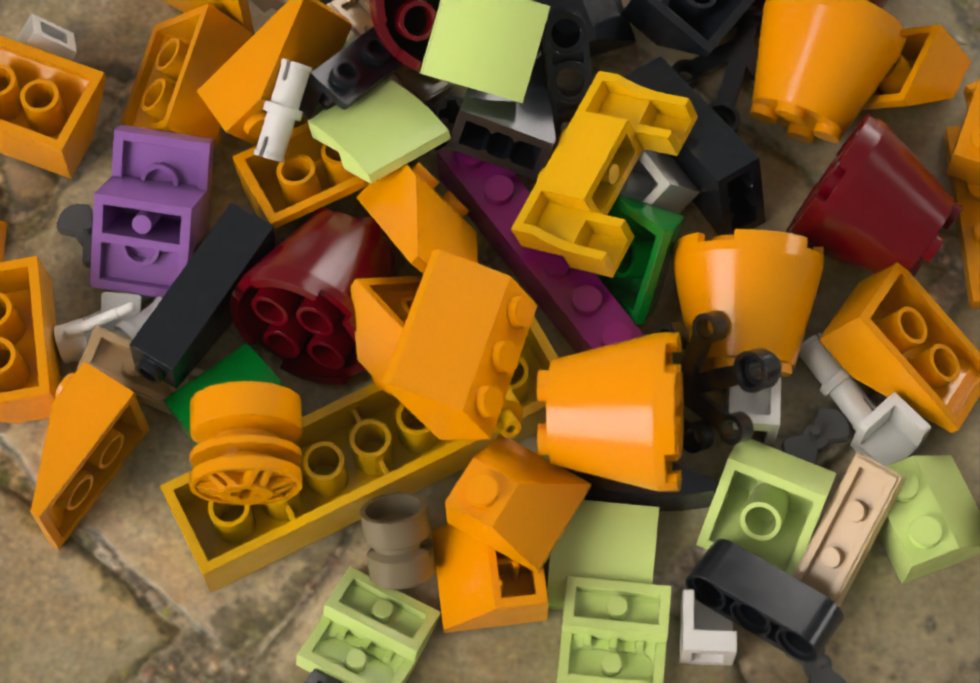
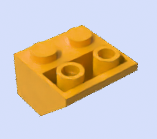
(484, 586)

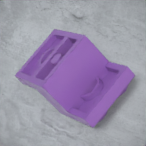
(150, 210)

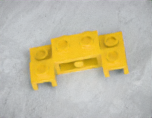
(590, 166)

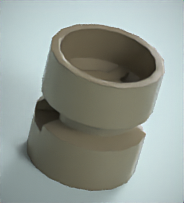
(398, 539)

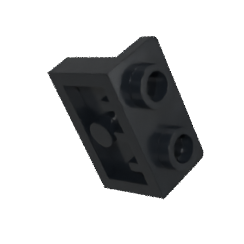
(348, 75)

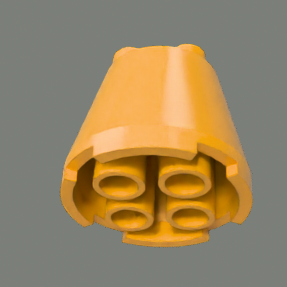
(821, 64)
(759, 284)
(617, 412)

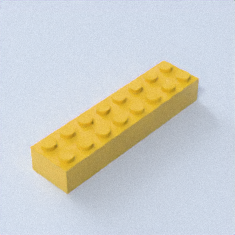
(349, 456)

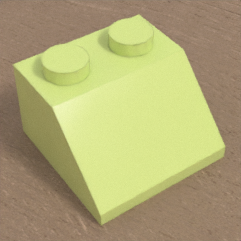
(767, 504)
(931, 519)

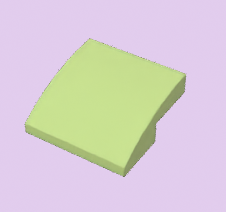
(486, 44)
(380, 131)
(605, 544)
(613, 631)
(368, 633)

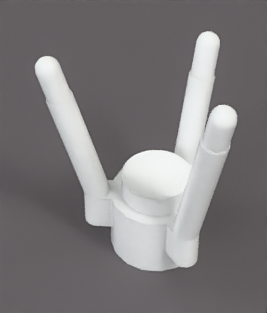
(75, 334)

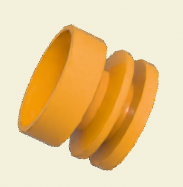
(246, 443)

